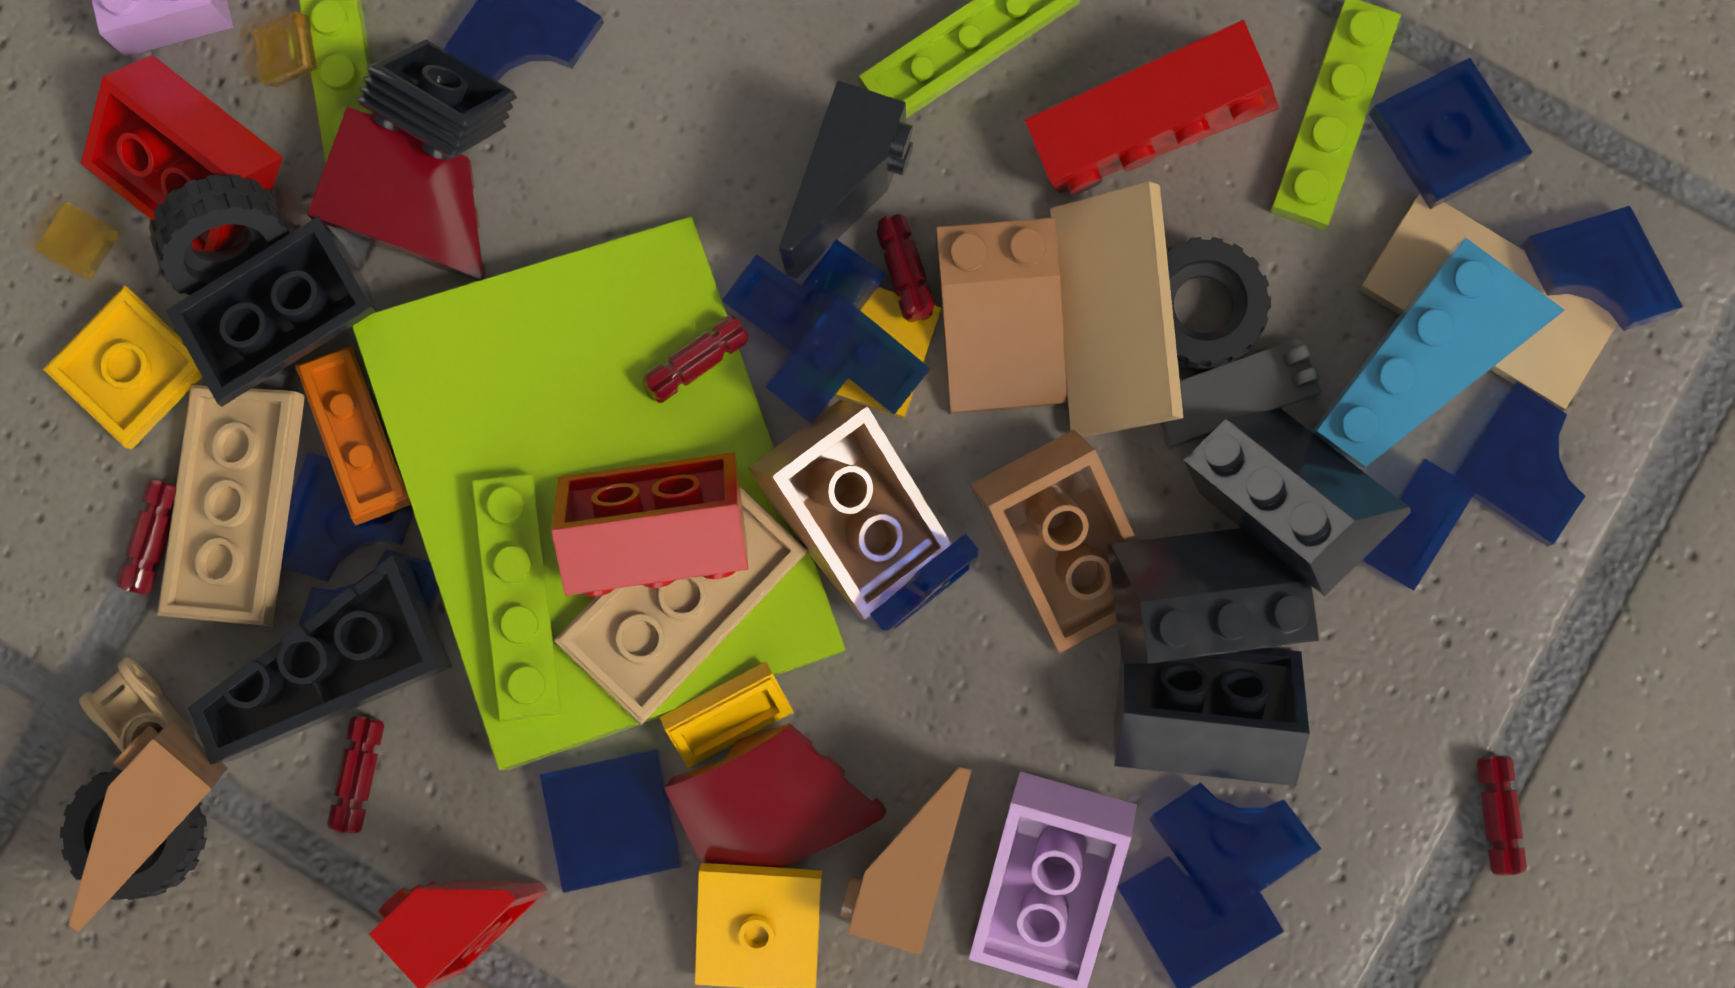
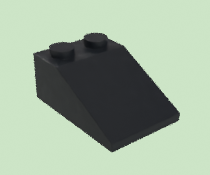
(848, 171)

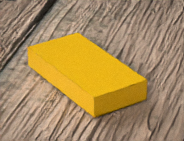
(726, 714)

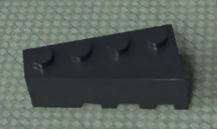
(343, 657)

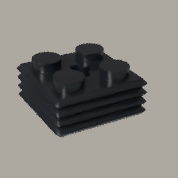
(435, 99)

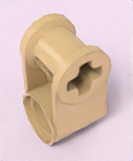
(130, 705)

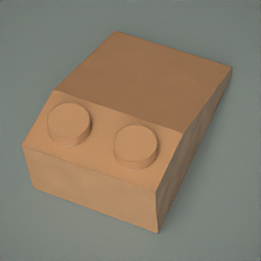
(1002, 315)
(851, 505)
(1054, 526)
(158, 787)
(903, 881)

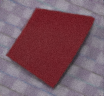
(400, 196)
(769, 802)

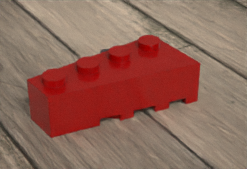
(1153, 110)

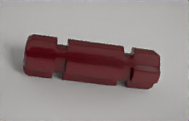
(905, 268)
(695, 358)
(147, 538)
(355, 774)
(1501, 815)

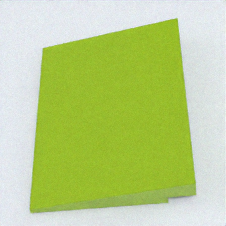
(548, 383)

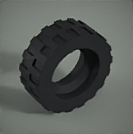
(205, 206)
(1247, 293)
(160, 871)

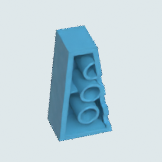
(1441, 343)

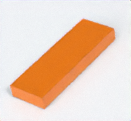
(353, 435)

